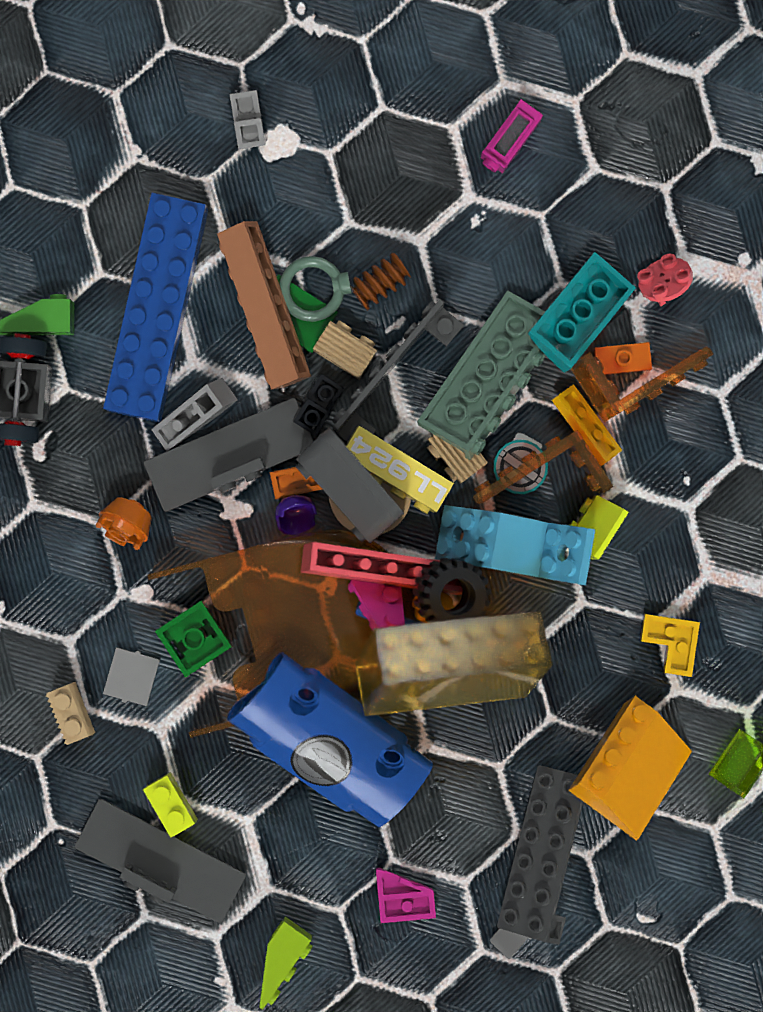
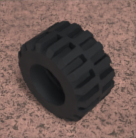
(435, 579)

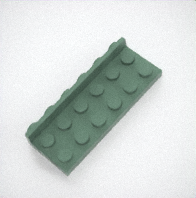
(486, 378)

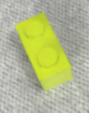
(170, 804)

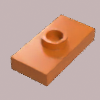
(624, 358)
(291, 482)

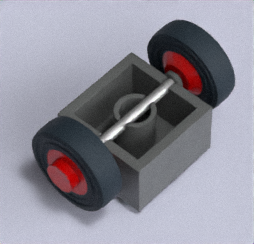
(23, 389)

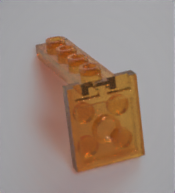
(604, 392)
(580, 455)

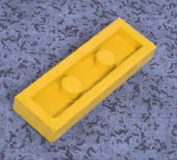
(583, 418)

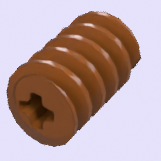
(380, 280)

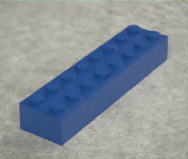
(156, 307)

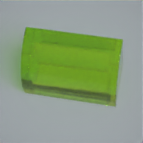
(739, 764)

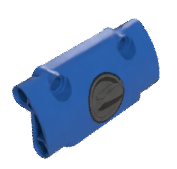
(329, 742)

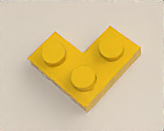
(680, 640)

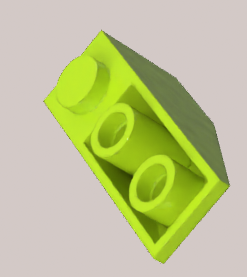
(283, 951)

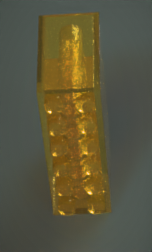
(452, 663)

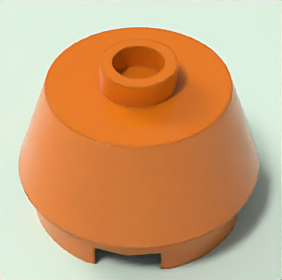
(125, 522)

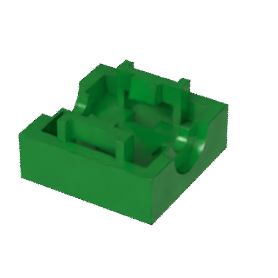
(194, 646)

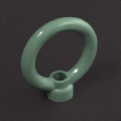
(339, 281)

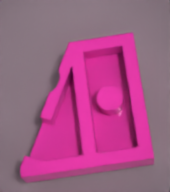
(379, 603)
(403, 898)

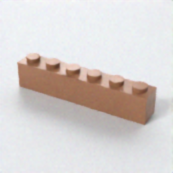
(263, 305)

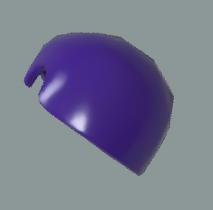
(295, 514)

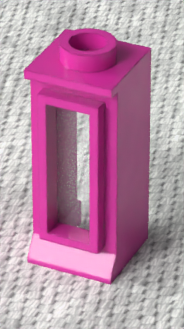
(511, 137)

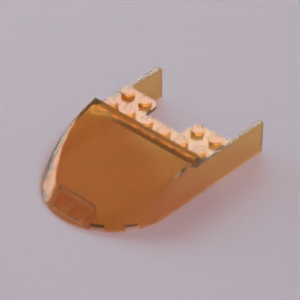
(290, 610)

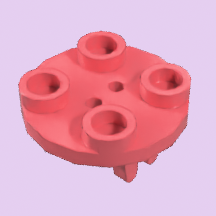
(665, 279)

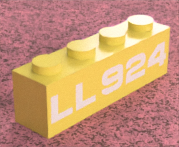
(399, 471)

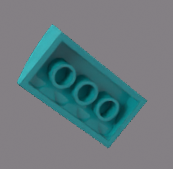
(580, 312)

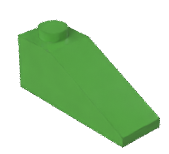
(43, 317)

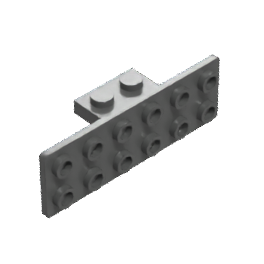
(228, 456)
(158, 863)

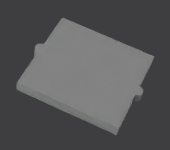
(131, 676)

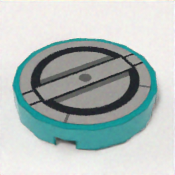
(512, 454)

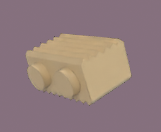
(345, 349)
(458, 466)
(70, 713)

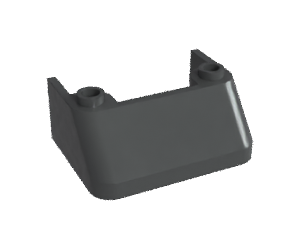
(349, 486)

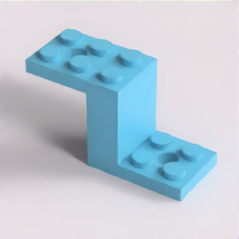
(515, 544)

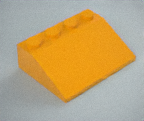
(632, 767)

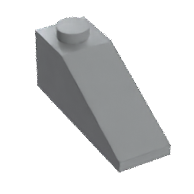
(194, 413)

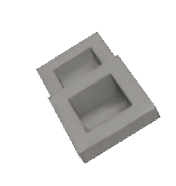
(247, 119)

